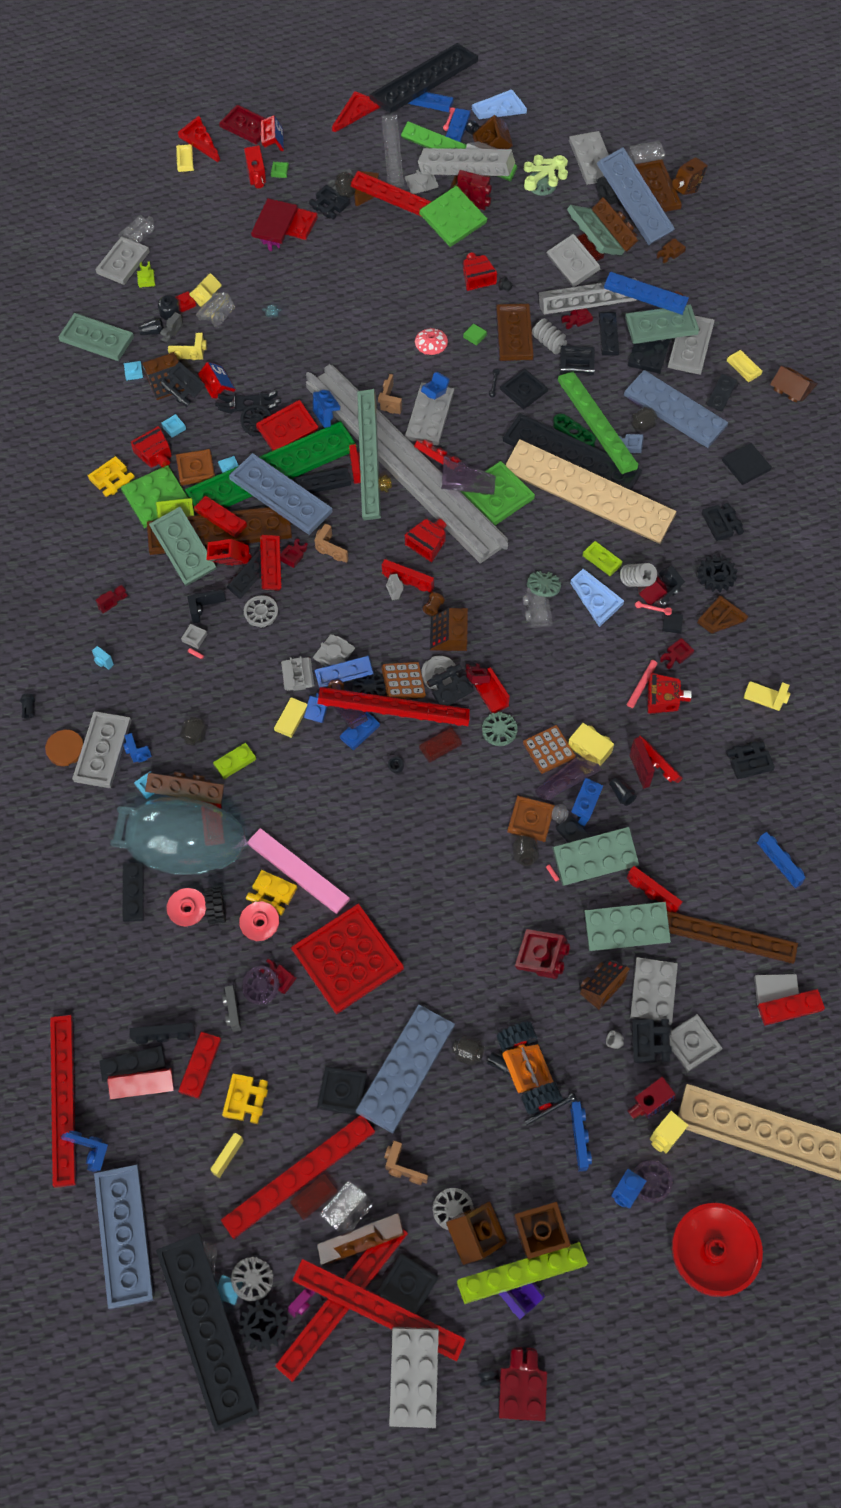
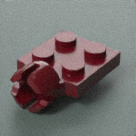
(523, 1387)

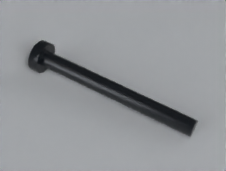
(572, 1097)

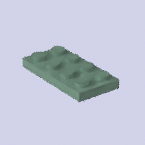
(595, 230)
(661, 325)
(96, 337)
(182, 546)
(595, 856)
(627, 926)

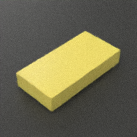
(185, 158)
(744, 365)
(291, 717)
(227, 1155)

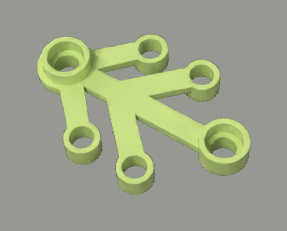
(558, 162)

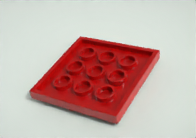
(347, 958)

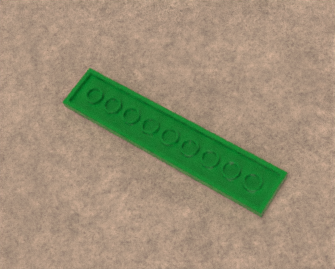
(289, 460)

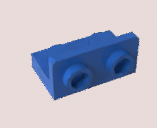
(323, 406)
(586, 800)

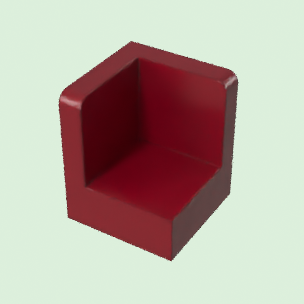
(653, 592)

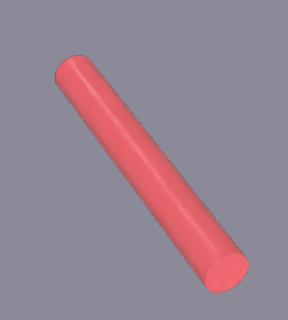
(642, 683)

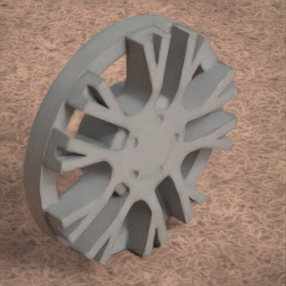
(261, 611)
(452, 1207)
(252, 1279)

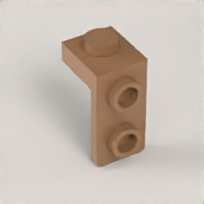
(387, 402)
(324, 547)
(392, 1155)

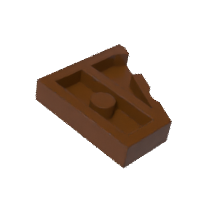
(721, 616)

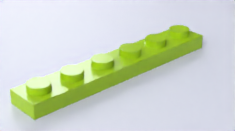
(521, 1273)

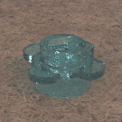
(272, 311)

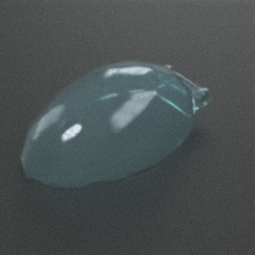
(180, 835)

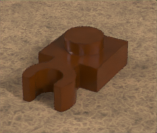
(671, 249)

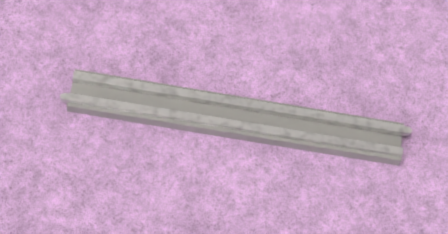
(414, 471)

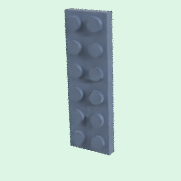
(635, 196)
(676, 409)
(280, 494)
(405, 1069)
(123, 1237)

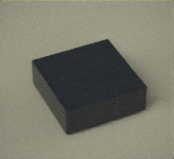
(672, 623)

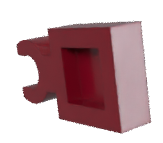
(578, 317)
(293, 555)
(109, 600)
(677, 652)
(476, 675)
(284, 976)

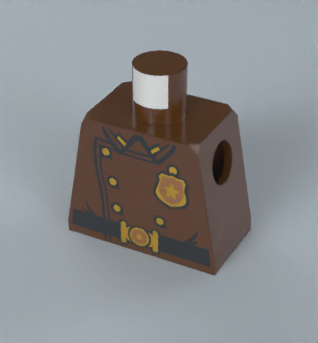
(690, 176)

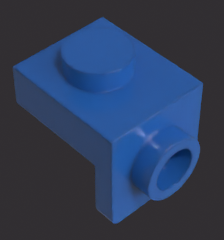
(436, 387)
(315, 711)
(137, 755)
(628, 1189)

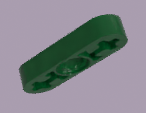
(571, 424)

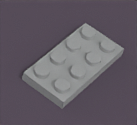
(588, 151)
(690, 351)
(429, 417)
(101, 749)
(414, 1377)

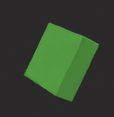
(279, 169)
(475, 334)

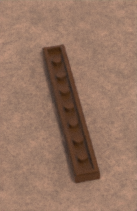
(732, 937)

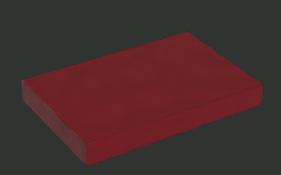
(243, 124)
(274, 221)

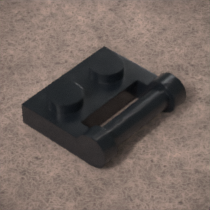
(577, 355)

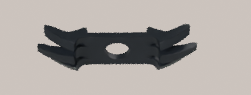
(235, 403)

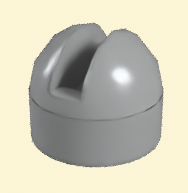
(614, 1040)

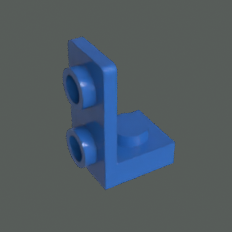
(96, 1156)

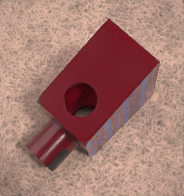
(659, 1093)

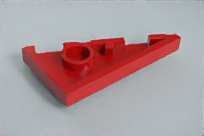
(356, 108)
(197, 135)

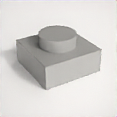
(394, 586)
(194, 636)

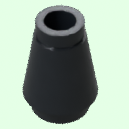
(151, 327)
(623, 792)

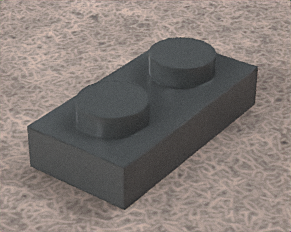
(229, 1000)

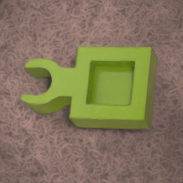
(145, 276)

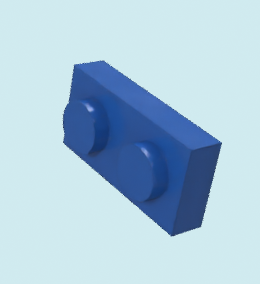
(357, 735)

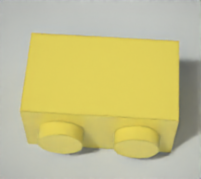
(591, 744)
(668, 1132)

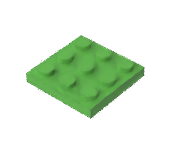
(453, 216)
(152, 488)
(508, 496)

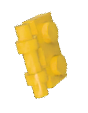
(107, 473)
(273, 887)
(238, 1097)

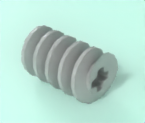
(549, 336)
(638, 575)

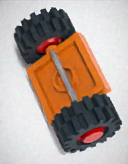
(528, 1067)

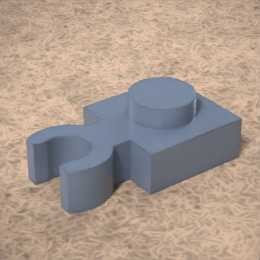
(633, 442)

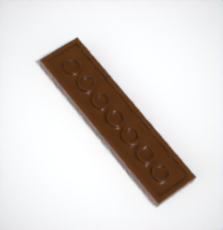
(259, 522)

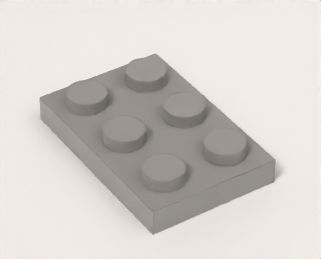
(122, 260)
(573, 260)
(653, 990)

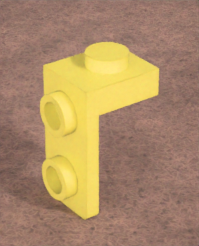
(205, 289)
(190, 352)
(767, 696)

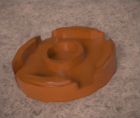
(64, 747)

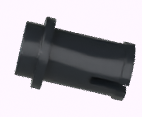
(27, 705)
(498, 1062)

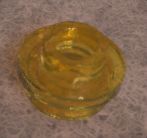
(385, 483)

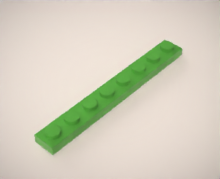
(434, 140)
(598, 423)

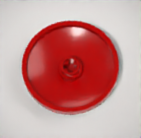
(717, 1249)

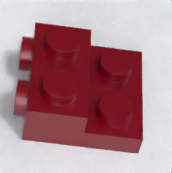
(476, 188)
(542, 953)

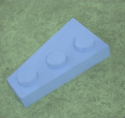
(500, 105)
(596, 597)

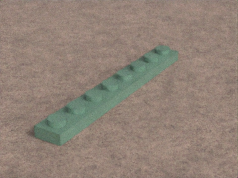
(369, 455)

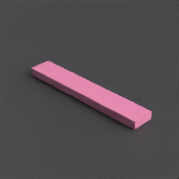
(298, 871)

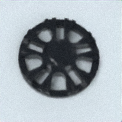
(254, 418)
(370, 685)

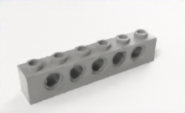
(477, 161)
(579, 298)

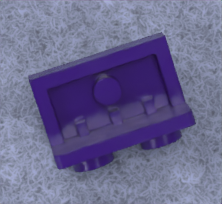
(523, 1299)

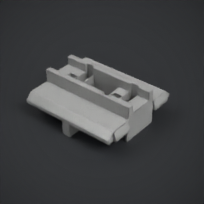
(421, 182)
(333, 651)
(297, 673)

